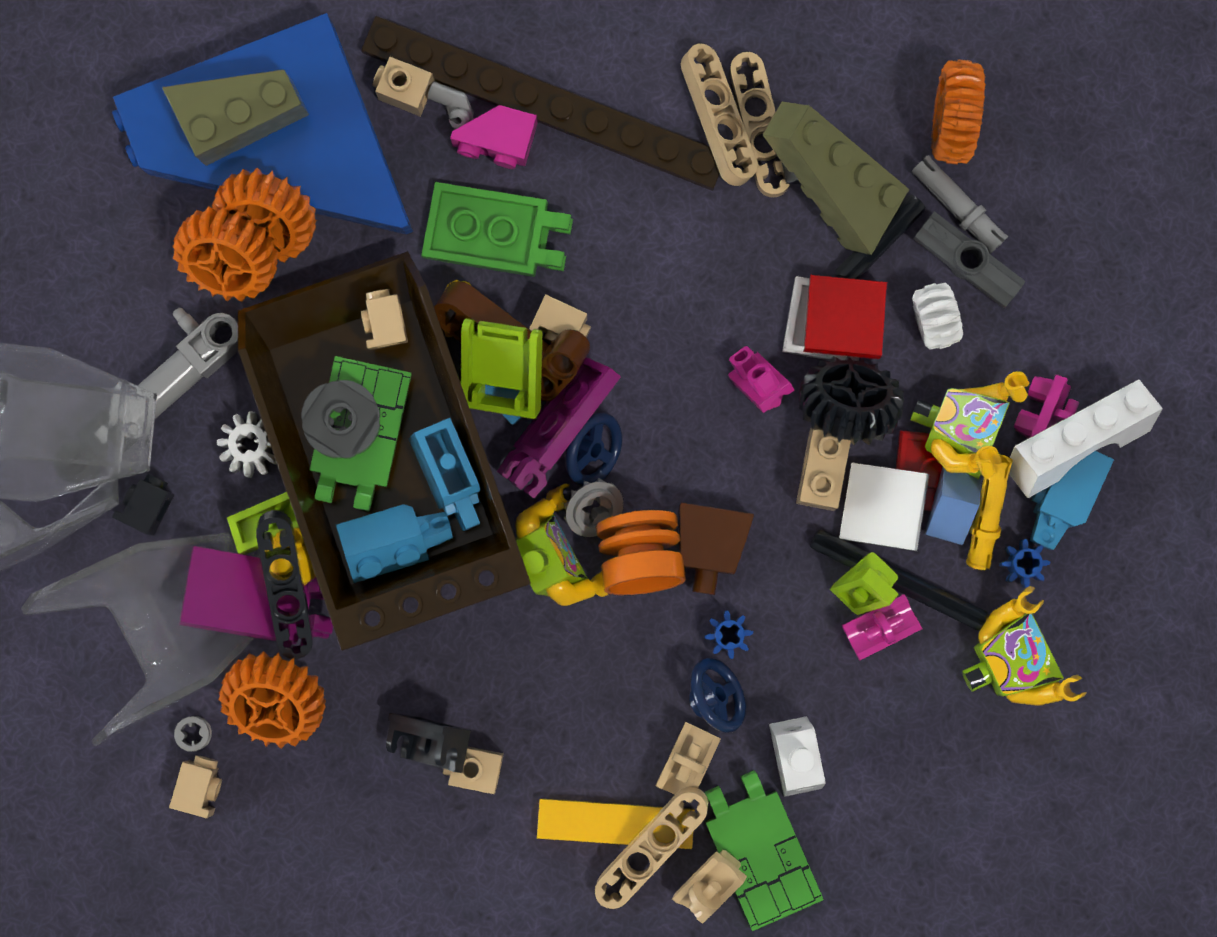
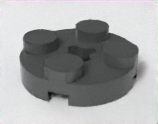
(319, 425)

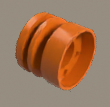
(640, 547)

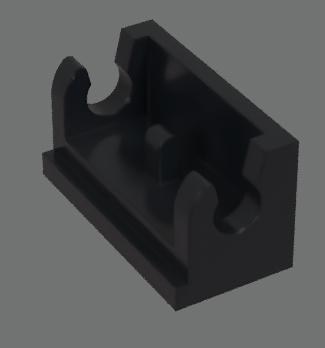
(428, 741)

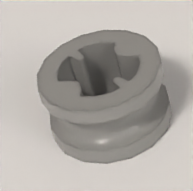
(205, 732)

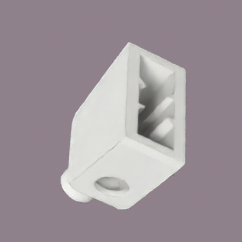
(797, 756)

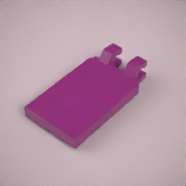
(557, 426)
(230, 596)

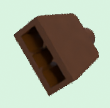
(711, 542)

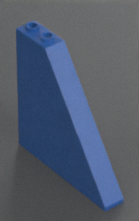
(325, 153)

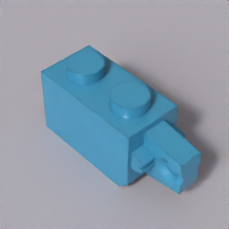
(447, 471)
(1069, 500)
(390, 540)

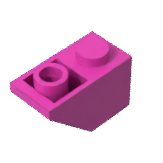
(500, 134)

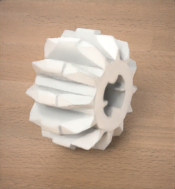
(937, 315)
(234, 443)

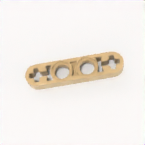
(712, 115)
(757, 125)
(653, 849)

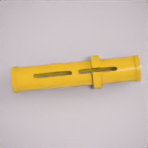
(986, 527)

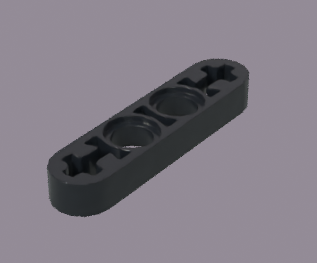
(284, 585)

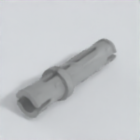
(959, 204)

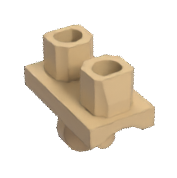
(688, 759)
(711, 885)

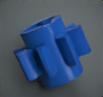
(1019, 572)
(717, 635)

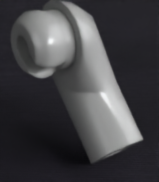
(455, 102)

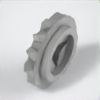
(578, 517)

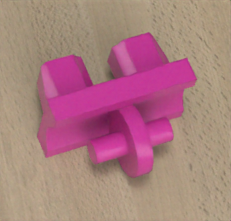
(758, 379)
(1053, 395)
(881, 627)

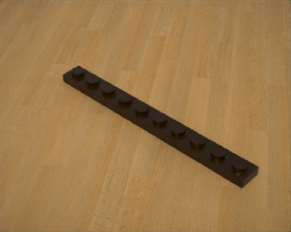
(550, 103)

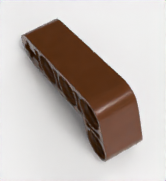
(559, 359)

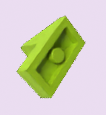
(244, 524)
(867, 585)

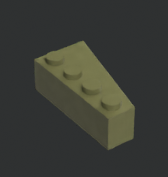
(840, 177)

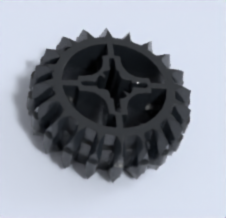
(851, 400)

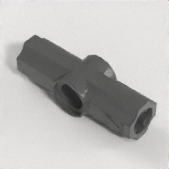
(989, 277)

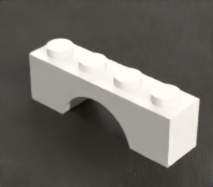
(1057, 449)

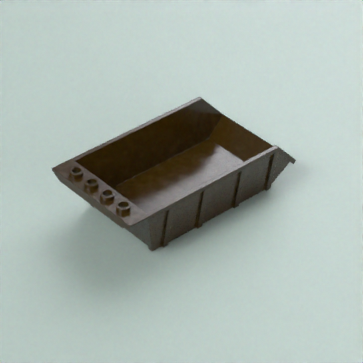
(289, 353)

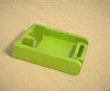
(505, 359)

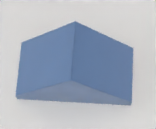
(954, 506)

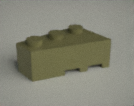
(234, 111)

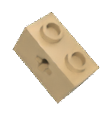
(823, 471)

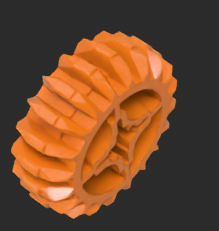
(958, 111)
(272, 205)
(225, 254)
(272, 699)

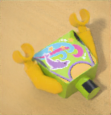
(969, 424)
(548, 555)
(1018, 658)

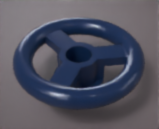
(589, 447)
(710, 698)

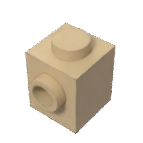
(403, 85)
(479, 771)

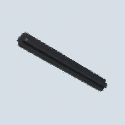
(906, 582)

